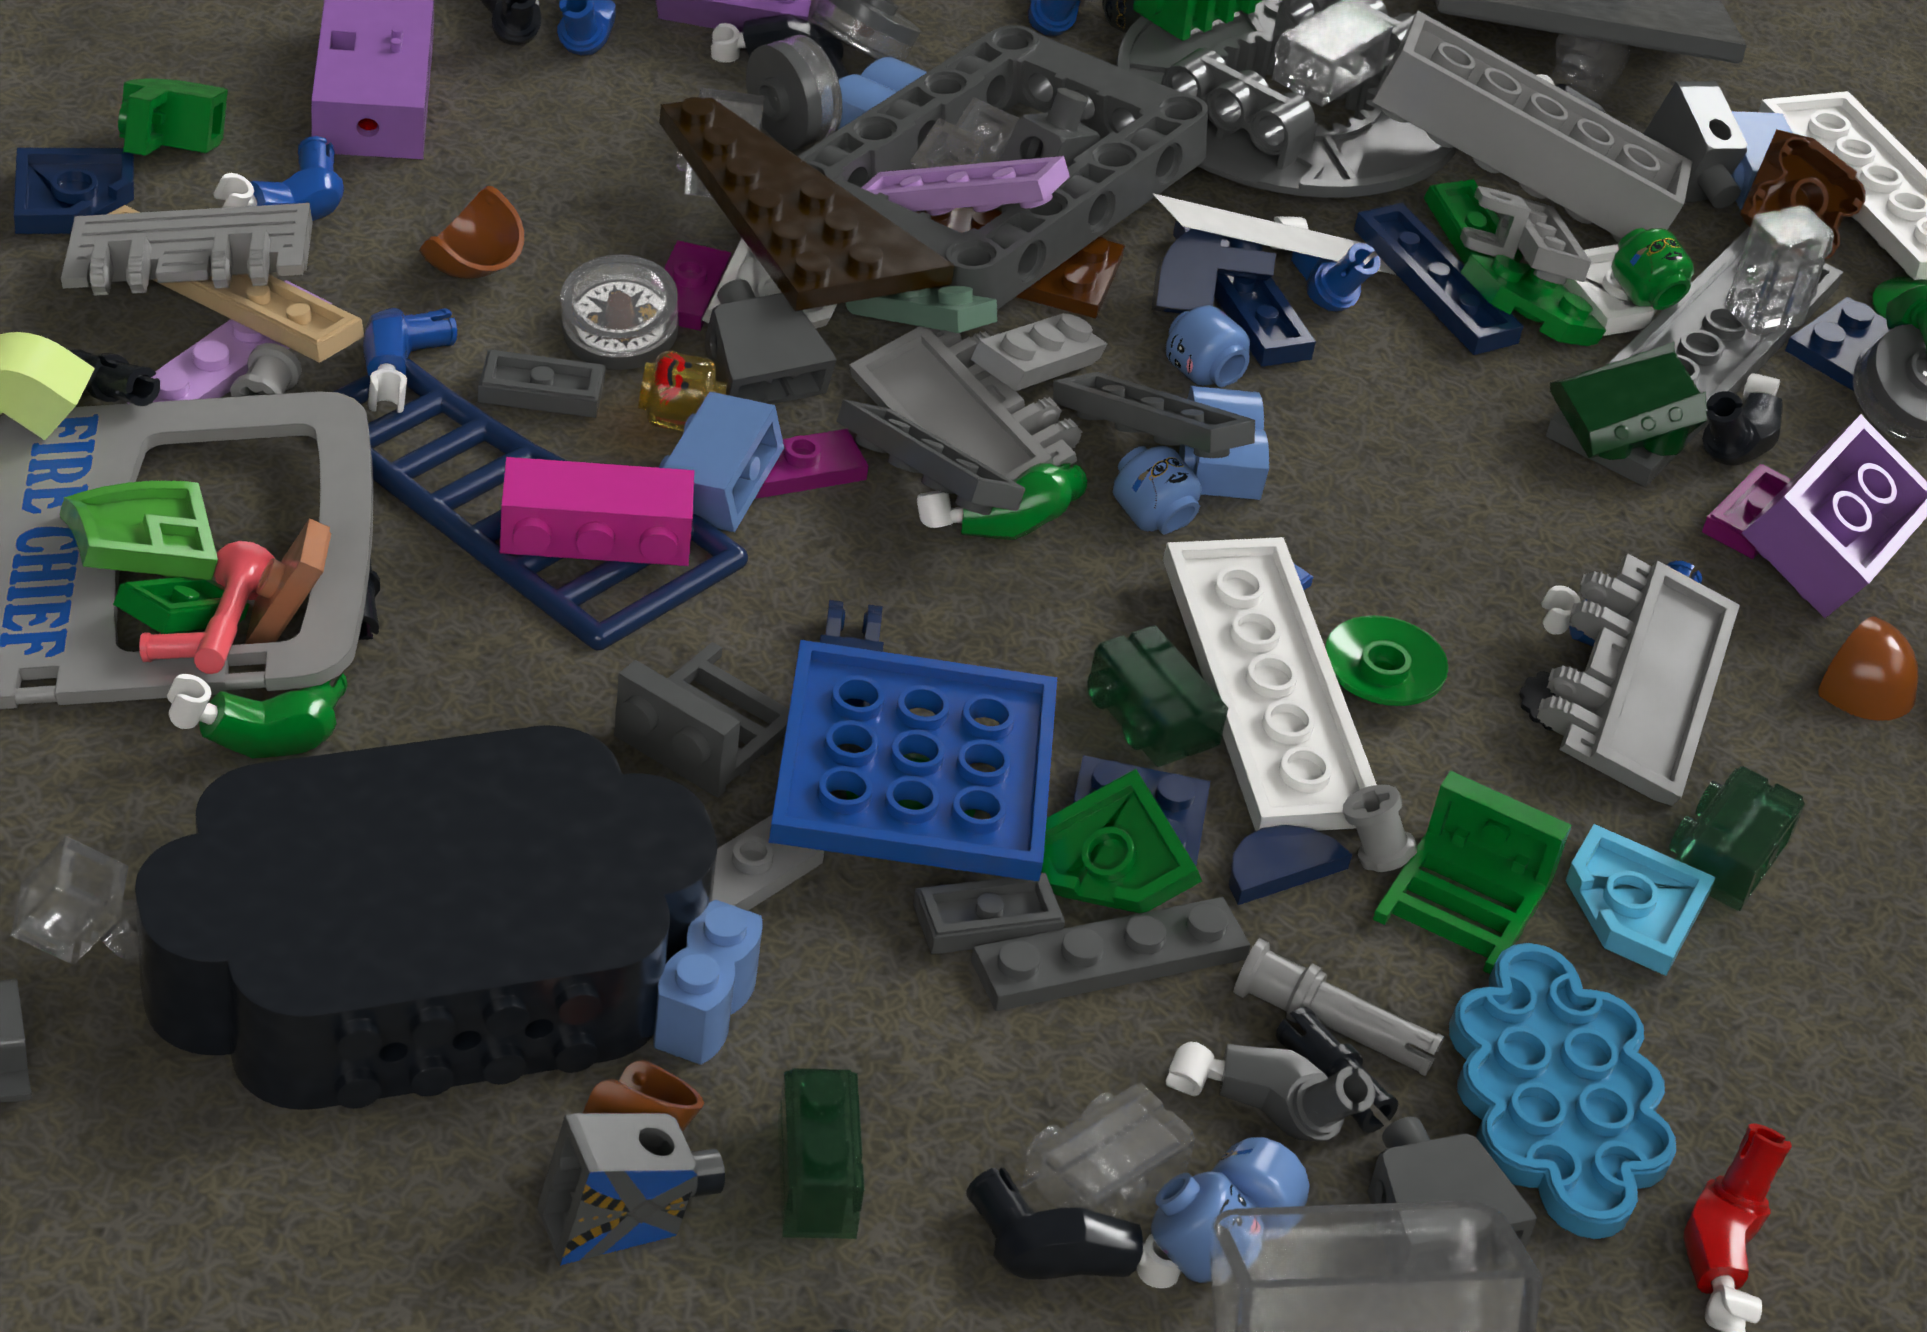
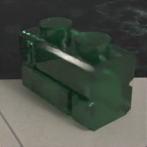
(1156, 696)
(1738, 833)
(820, 1154)

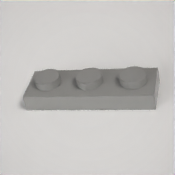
(1039, 351)

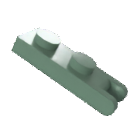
(943, 309)

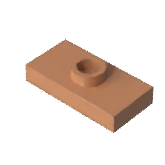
(288, 583)

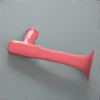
(238, 571)

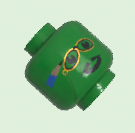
(1652, 268)

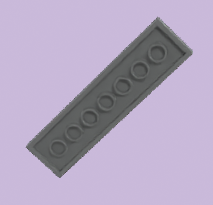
(1710, 346)

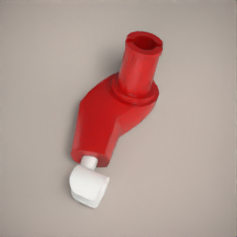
(1726, 1220)

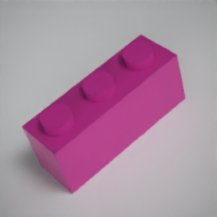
(597, 511)

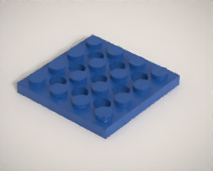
(946, 785)

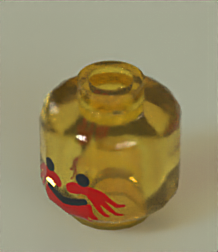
(676, 388)

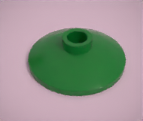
(1387, 660)

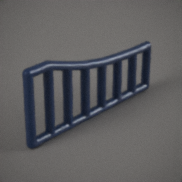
(479, 538)

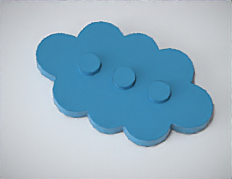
(1562, 1089)

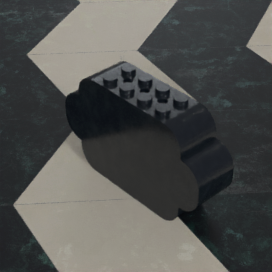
(421, 915)

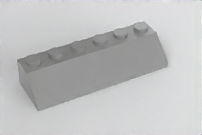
(1531, 131)

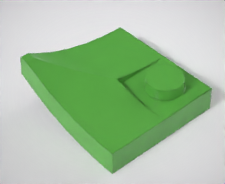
(143, 528)

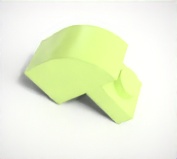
(39, 381)

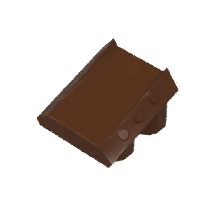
(1807, 174)

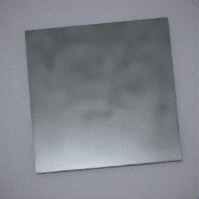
(1672, 26)

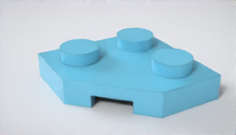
(1637, 897)

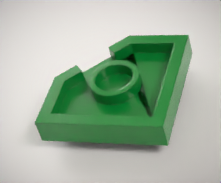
(1514, 286)
(1117, 849)

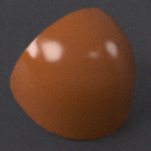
(479, 239)
(1873, 673)
(646, 1090)

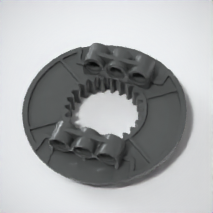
(1273, 136)

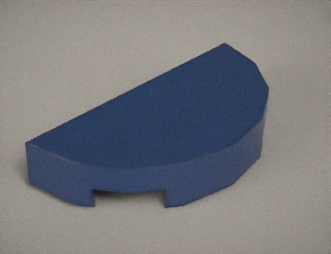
(1283, 859)

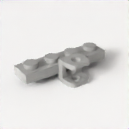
(1535, 231)

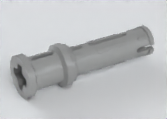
(1295, 986)

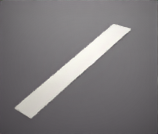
(1261, 231)

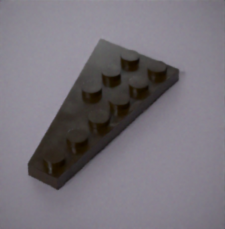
(796, 221)

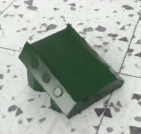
(1632, 405)

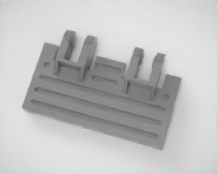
(187, 246)
(943, 391)
(1646, 677)

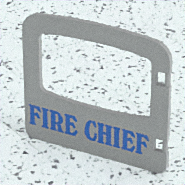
(63, 616)

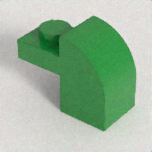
(171, 115)

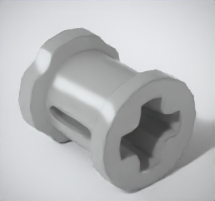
(270, 371)
(1380, 828)

